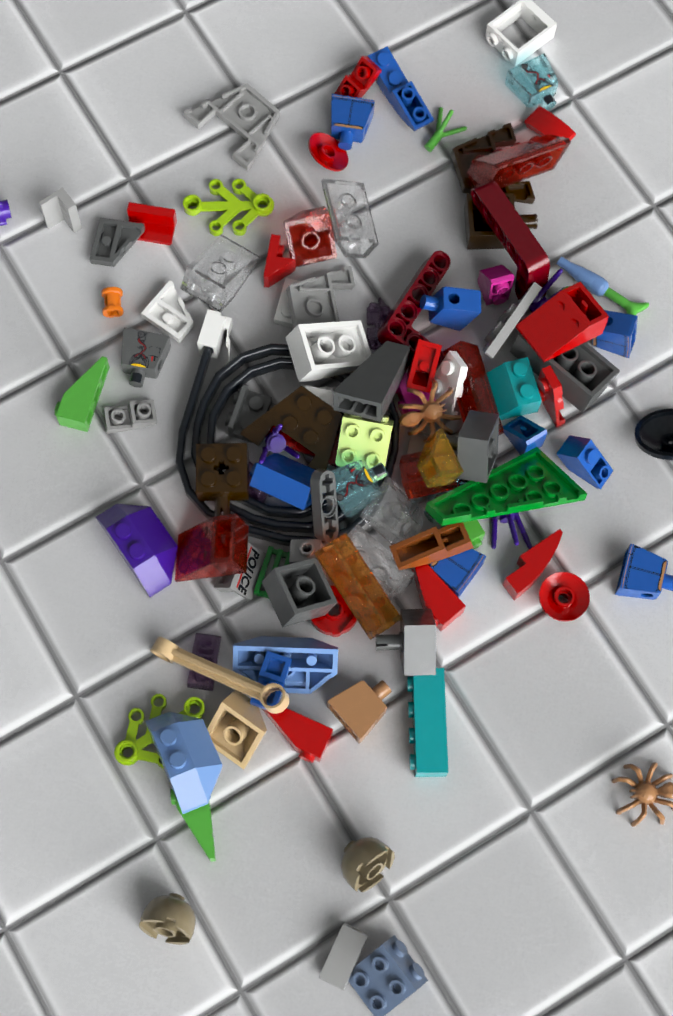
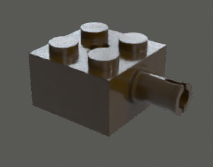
(479, 233)
(226, 487)

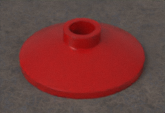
(327, 153)
(569, 586)

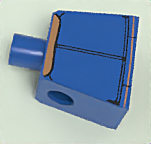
(350, 119)
(618, 334)
(459, 569)
(643, 574)

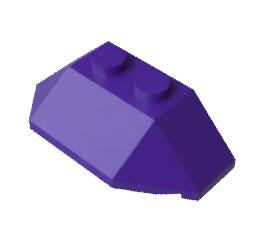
(142, 544)

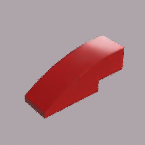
(532, 565)

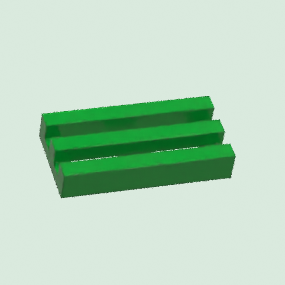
(271, 551)

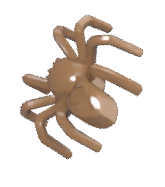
(430, 411)
(647, 793)

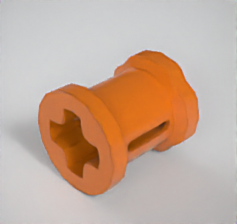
(112, 302)

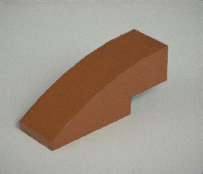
(431, 546)

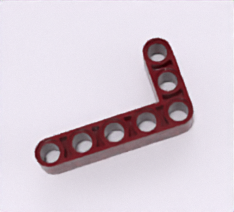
(514, 235)
(423, 283)

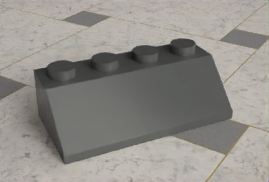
(580, 371)

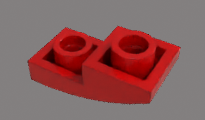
(360, 79)
(546, 123)

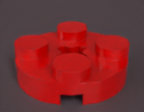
(336, 624)

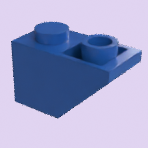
(585, 460)

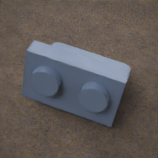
(387, 977)

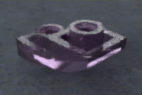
(207, 647)

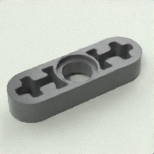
(324, 523)

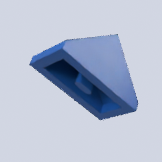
(525, 434)

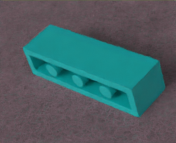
(429, 725)

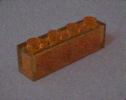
(357, 586)

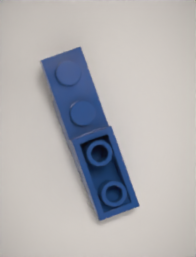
(400, 92)

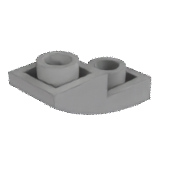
(131, 417)
(343, 956)

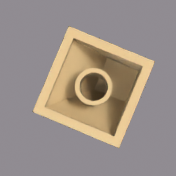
(237, 728)

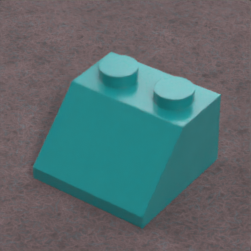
(514, 389)

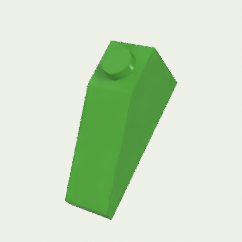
(82, 397)
(200, 824)

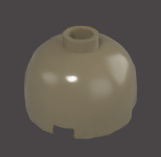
(364, 862)
(170, 918)

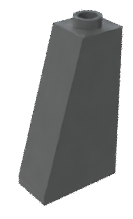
(374, 383)

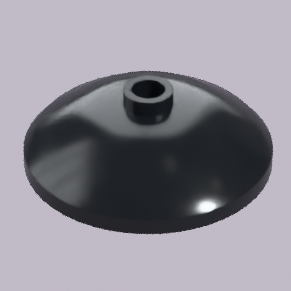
(655, 434)

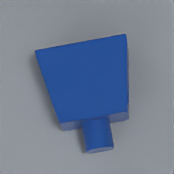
(452, 307)

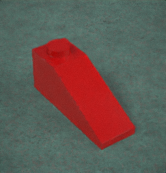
(437, 596)
(302, 733)

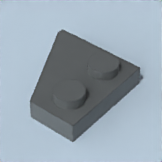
(114, 240)

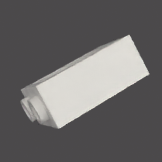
(534, 17)

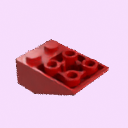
(563, 322)

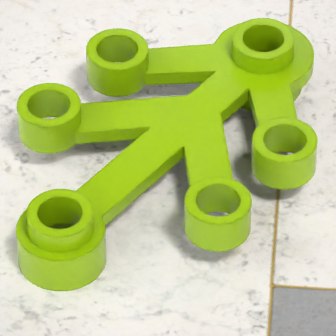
(231, 205)
(139, 744)

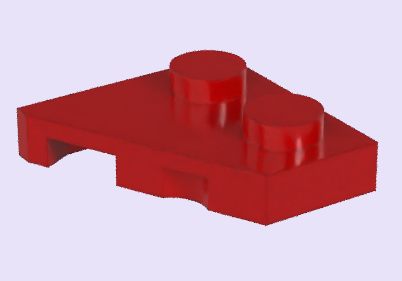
(551, 394)

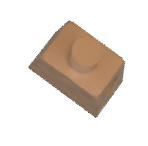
(360, 707)

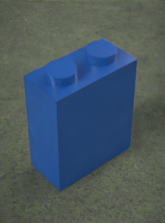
(283, 479)

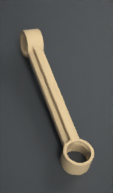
(172, 653)

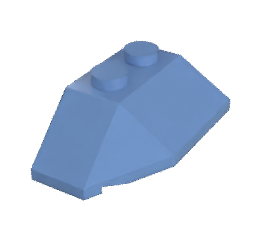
(311, 663)
(186, 757)

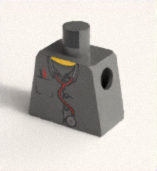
(143, 354)

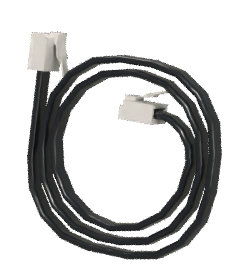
(209, 346)

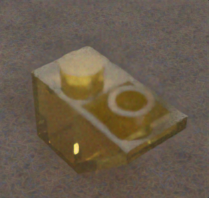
(438, 461)

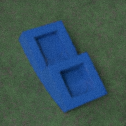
(273, 670)

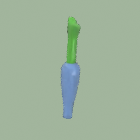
(599, 286)

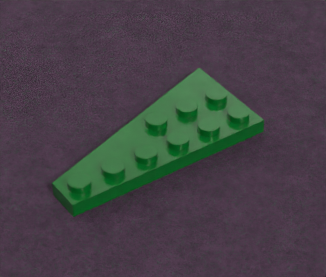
(513, 487)

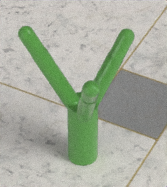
(439, 134)

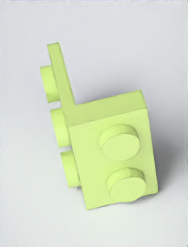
(363, 440)

